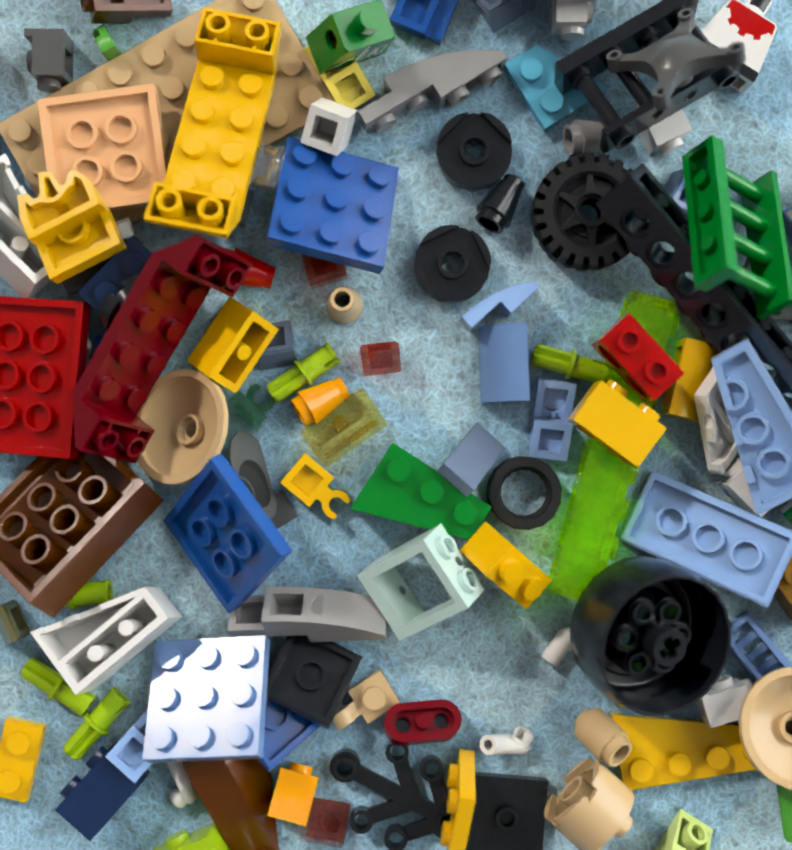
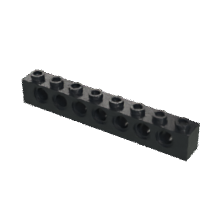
(670, 224)

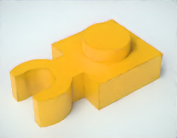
(310, 483)

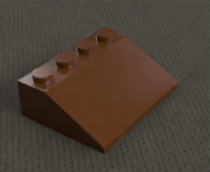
(66, 523)

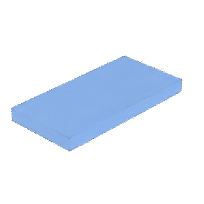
(709, 538)

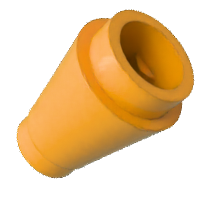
(319, 400)

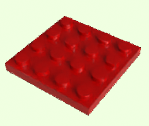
(39, 367)

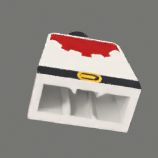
(747, 25)

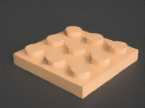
(110, 139)

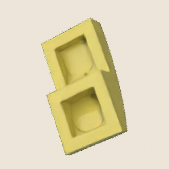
(346, 84)

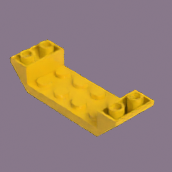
(219, 125)

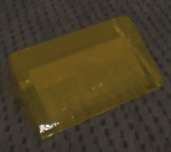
(344, 428)

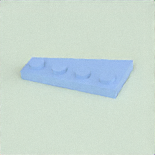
(758, 423)

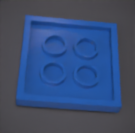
(333, 207)
(226, 533)

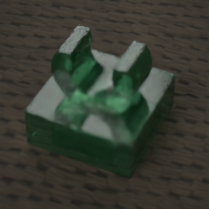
(249, 410)

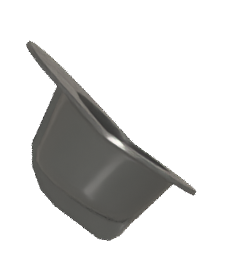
(249, 463)

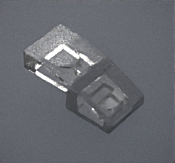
(267, 167)

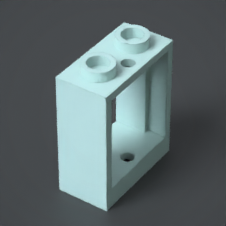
(397, 600)

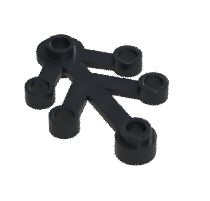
(403, 796)

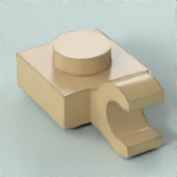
(370, 698)

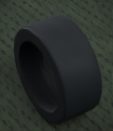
(552, 498)

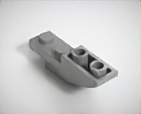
(443, 77)
(309, 611)

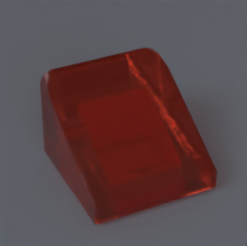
(323, 272)
(380, 358)
(327, 822)

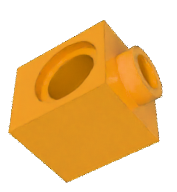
(293, 794)

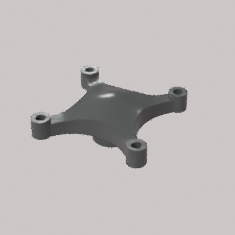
(675, 59)

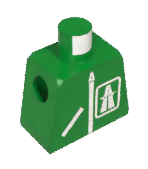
(359, 32)

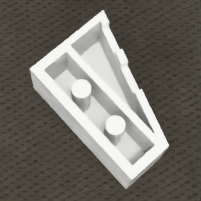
(19, 257)
(104, 638)

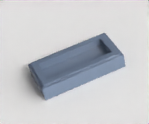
(471, 459)

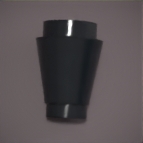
(499, 205)

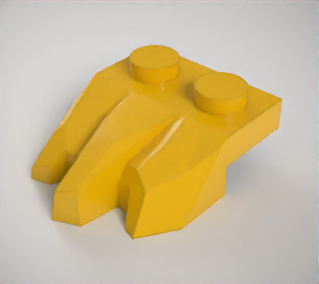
(69, 225)

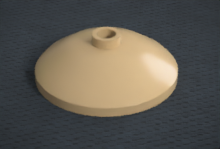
(188, 426)
(763, 724)

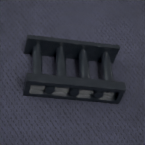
(580, 67)

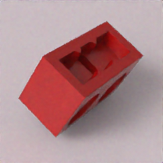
(637, 358)

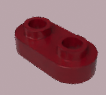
(421, 724)

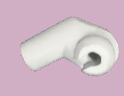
(558, 647)
(507, 744)
(185, 792)

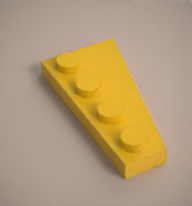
(678, 750)

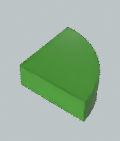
(105, 42)

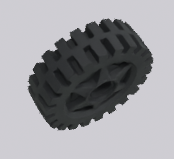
(558, 216)

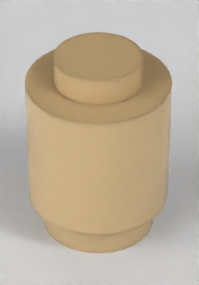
(602, 737)

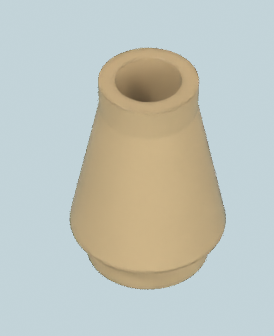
(348, 313)

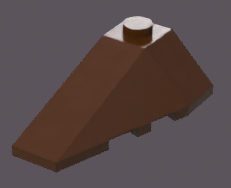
(237, 800)

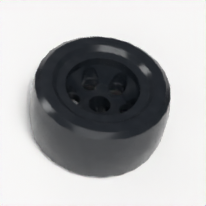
(677, 652)

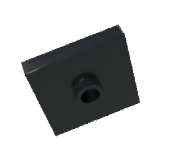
(311, 678)
(508, 812)

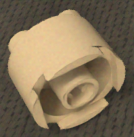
(591, 806)

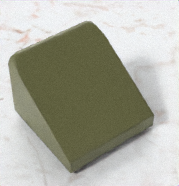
(12, 622)

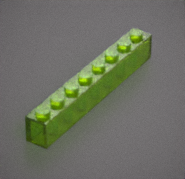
(602, 478)

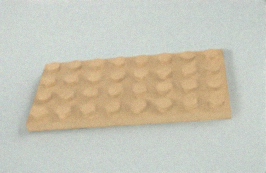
(170, 64)

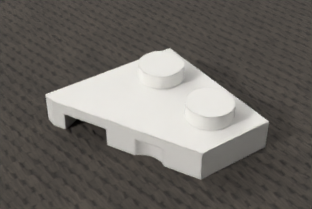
(714, 426)

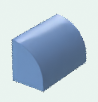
(504, 363)

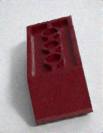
(144, 340)

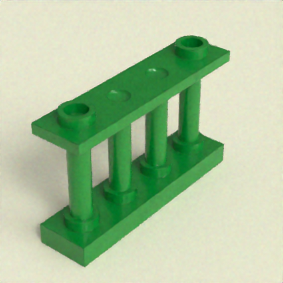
(713, 235)

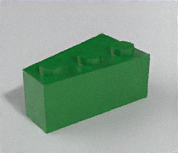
(419, 496)

